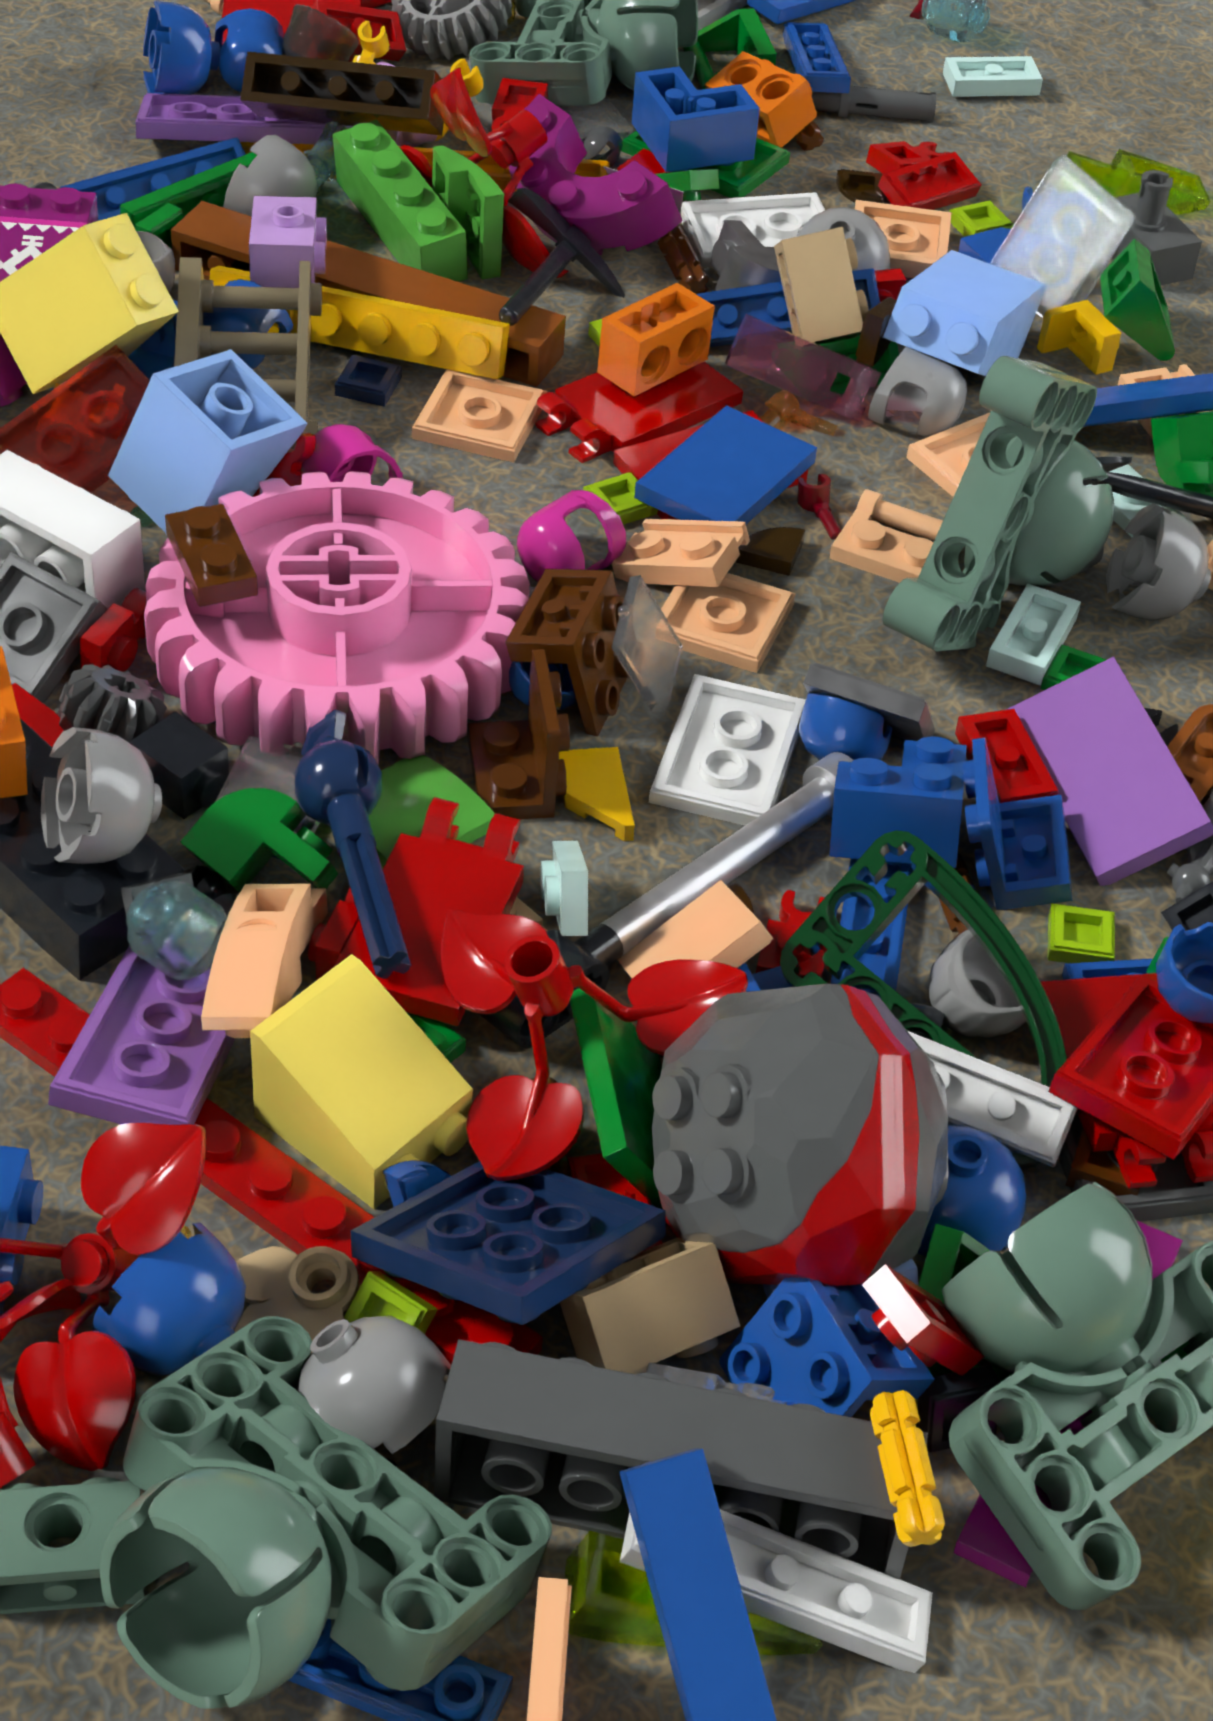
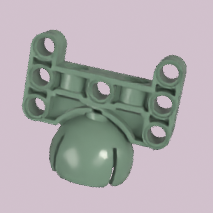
(586, 42)
(1014, 510)
(1081, 1333)
(293, 1531)

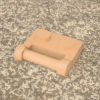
(883, 549)

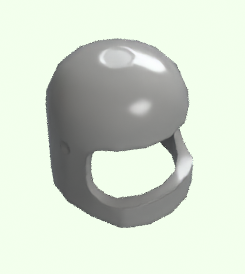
(921, 386)

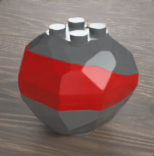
(800, 1135)

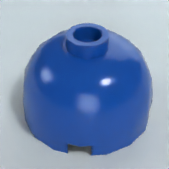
(178, 49)
(982, 1191)
(176, 1303)

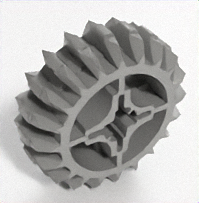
(450, 25)

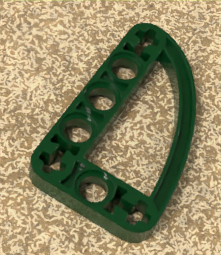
(846, 946)

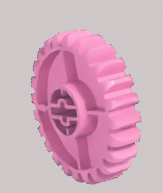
(358, 610)

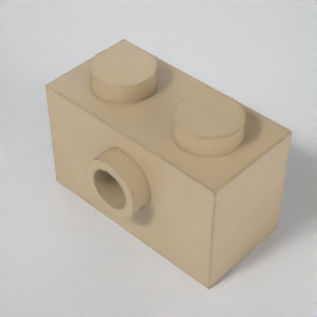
(821, 285)
(652, 1308)

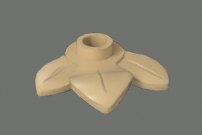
(282, 1284)

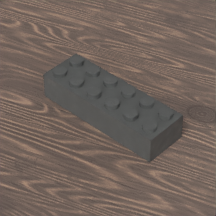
(570, 1427)

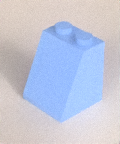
(965, 312)
(203, 435)

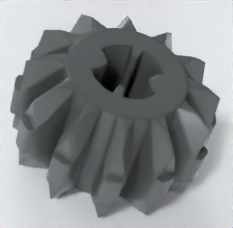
(110, 702)

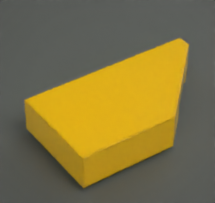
(598, 788)

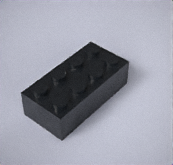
(63, 906)

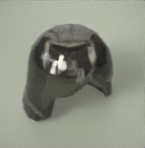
(317, 36)

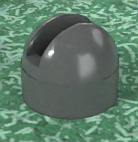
(596, 141)

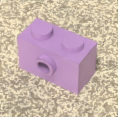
(282, 236)

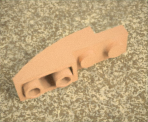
(260, 955)

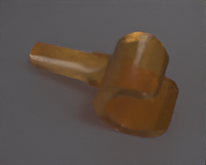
(787, 408)

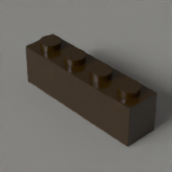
(340, 92)

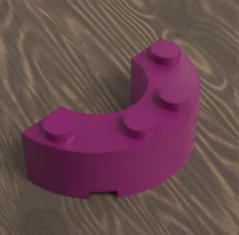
(611, 210)

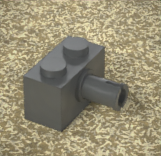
(1158, 229)

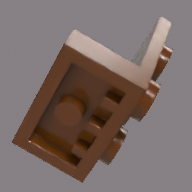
(575, 622)
(519, 760)

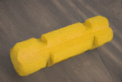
(907, 1468)

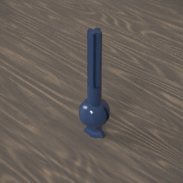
(341, 788)

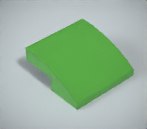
(475, 204)
(405, 798)

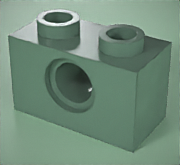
(65, 1576)

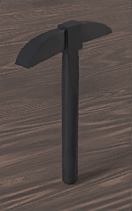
(570, 246)
(1153, 491)

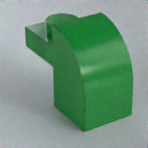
(1185, 450)
(250, 827)

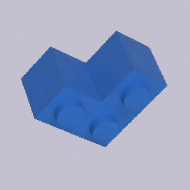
(690, 125)
(915, 798)

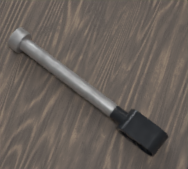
(647, 913)

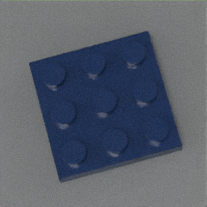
(510, 1241)

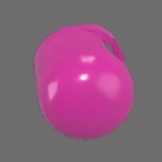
(345, 450)
(550, 543)

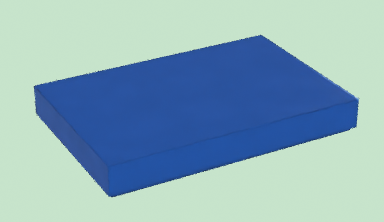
(726, 470)

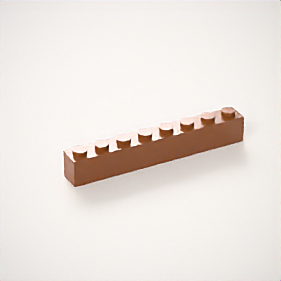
(533, 342)

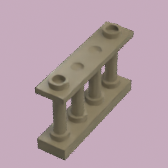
(199, 341)

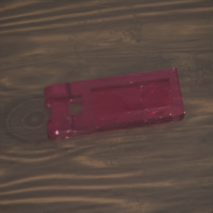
(800, 366)

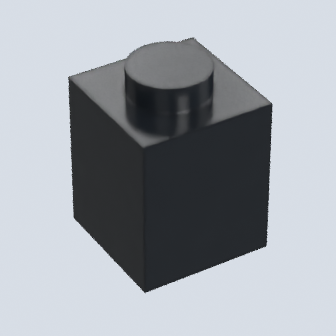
(184, 763)

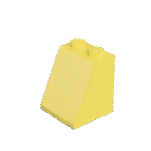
(82, 301)
(356, 1082)

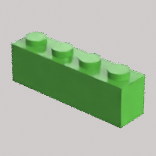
(399, 202)

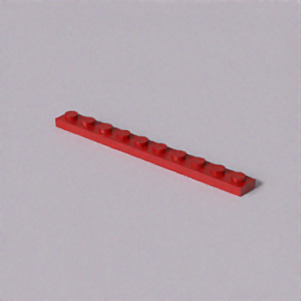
(252, 1172)

